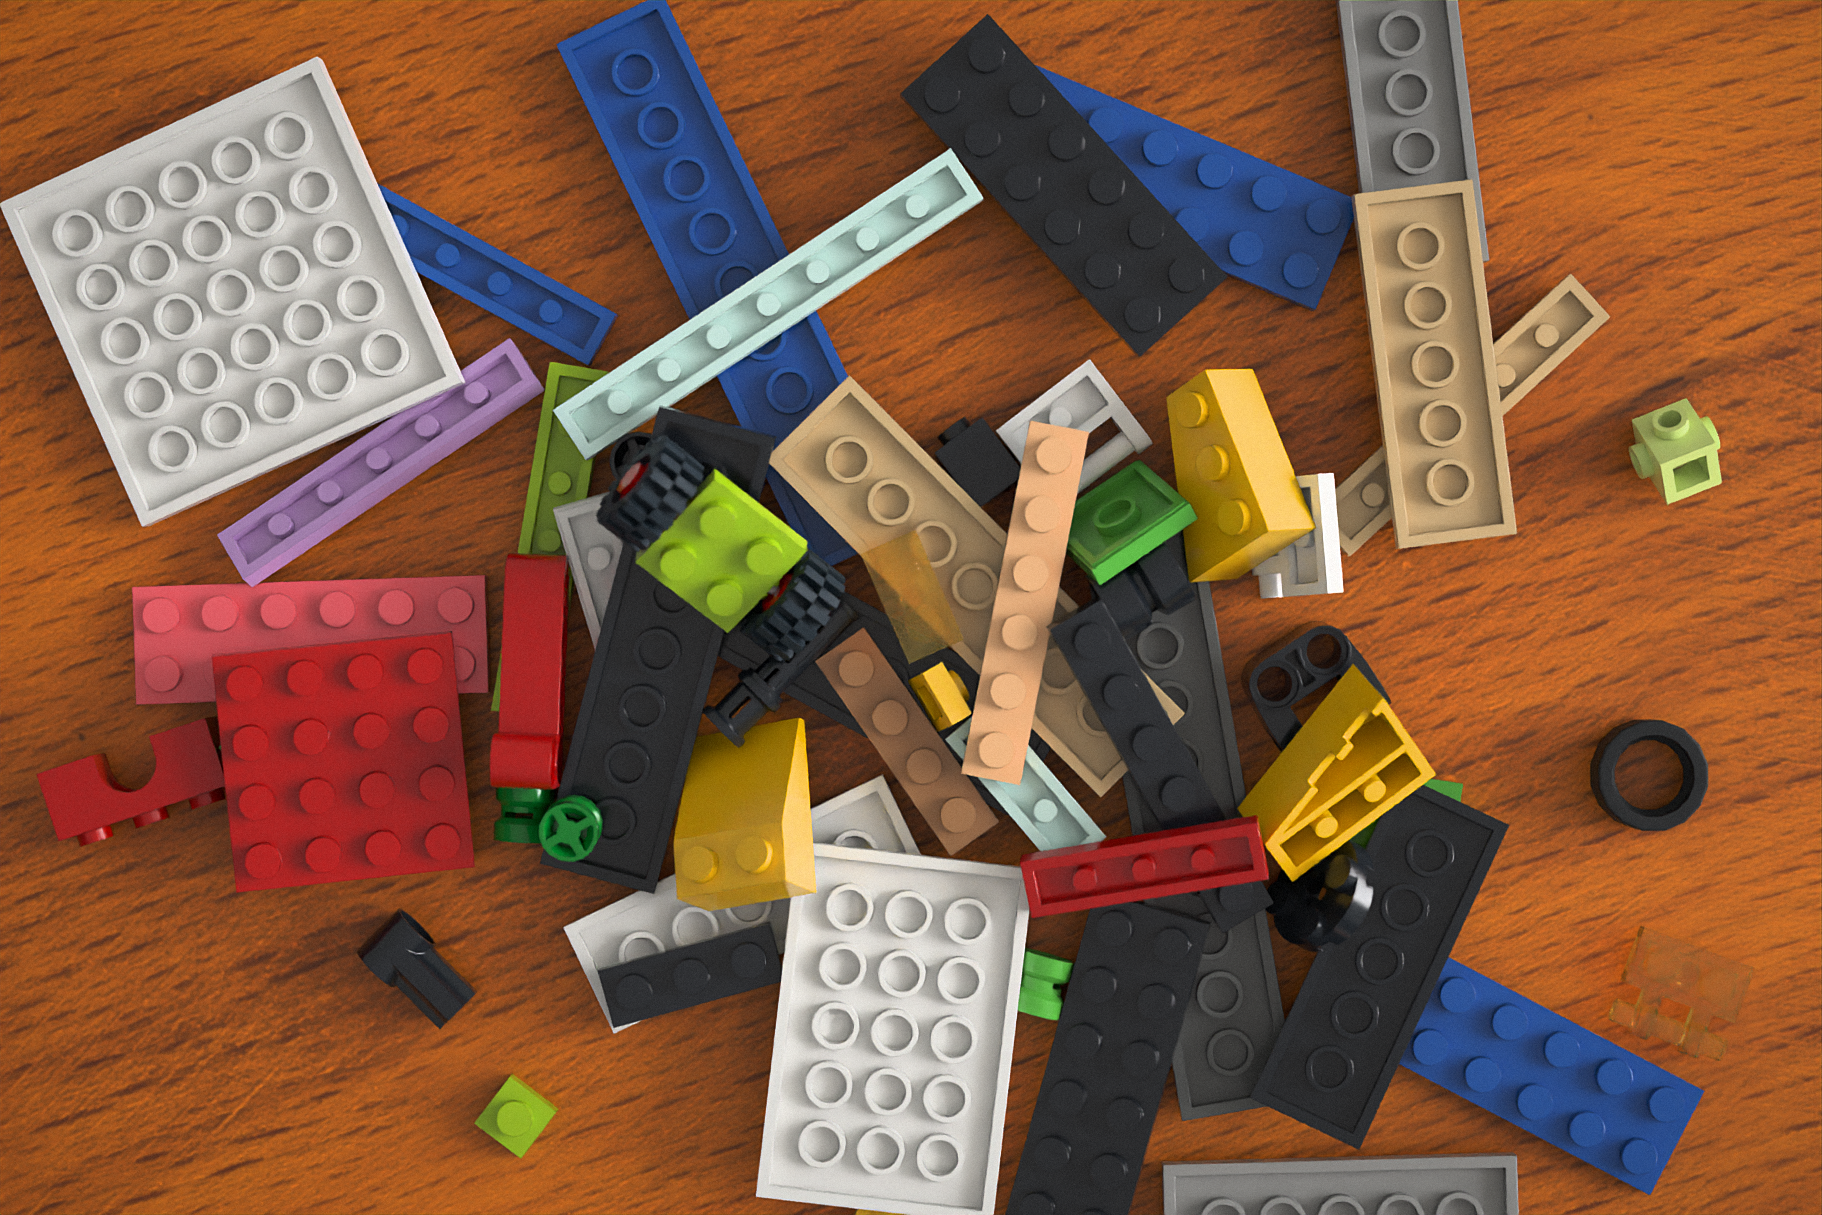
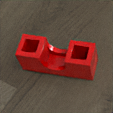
(89, 799)

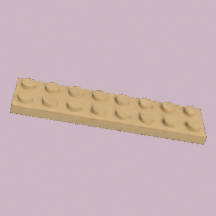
(882, 485)

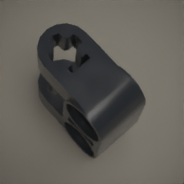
(1300, 676)

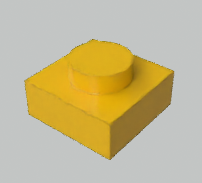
(941, 696)

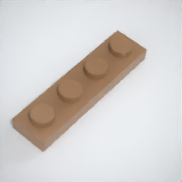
(907, 741)

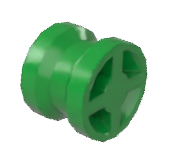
(561, 835)

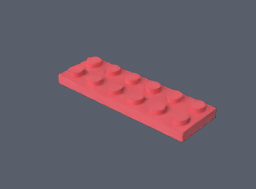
(187, 624)

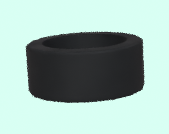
(1694, 775)

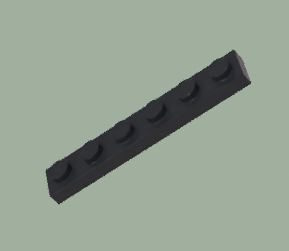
(1147, 742)

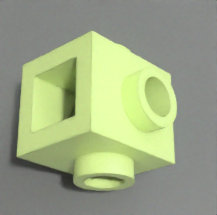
(1672, 440)

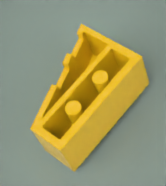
(1232, 475)
(1335, 776)

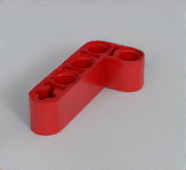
(533, 673)

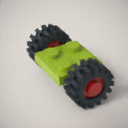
(720, 549)

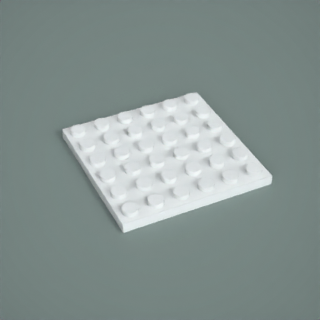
(232, 292)

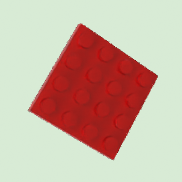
(343, 761)

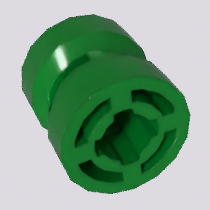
(519, 800)

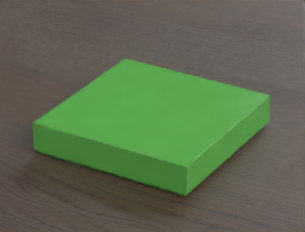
(1125, 521)

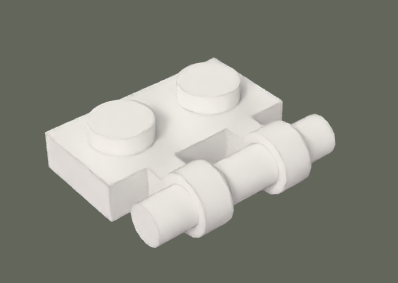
(1314, 560)

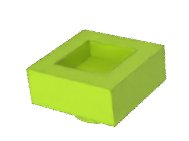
(516, 1116)

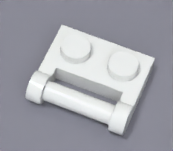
(1081, 403)

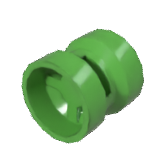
(1041, 983)

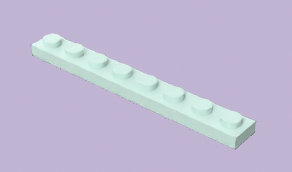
(768, 304)

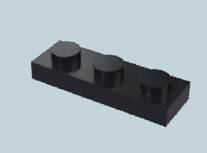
(691, 974)

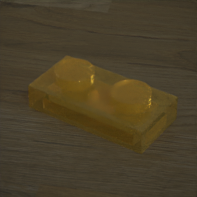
(912, 596)

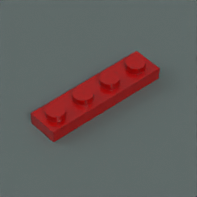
(1144, 866)

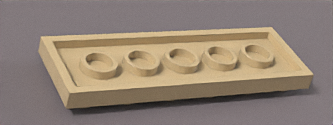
(1434, 364)

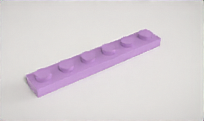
(379, 464)

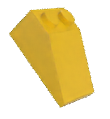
(746, 819)

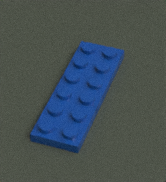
(1238, 208)
(1550, 1076)

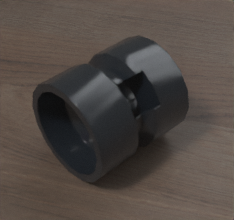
(1142, 588)

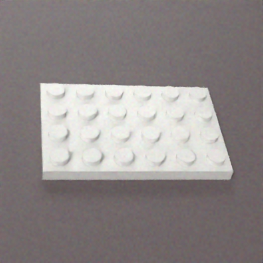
(895, 1034)

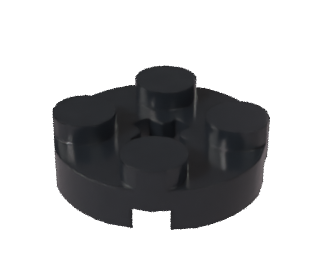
(1334, 918)

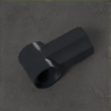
(406, 957)

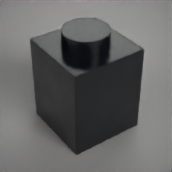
(976, 460)

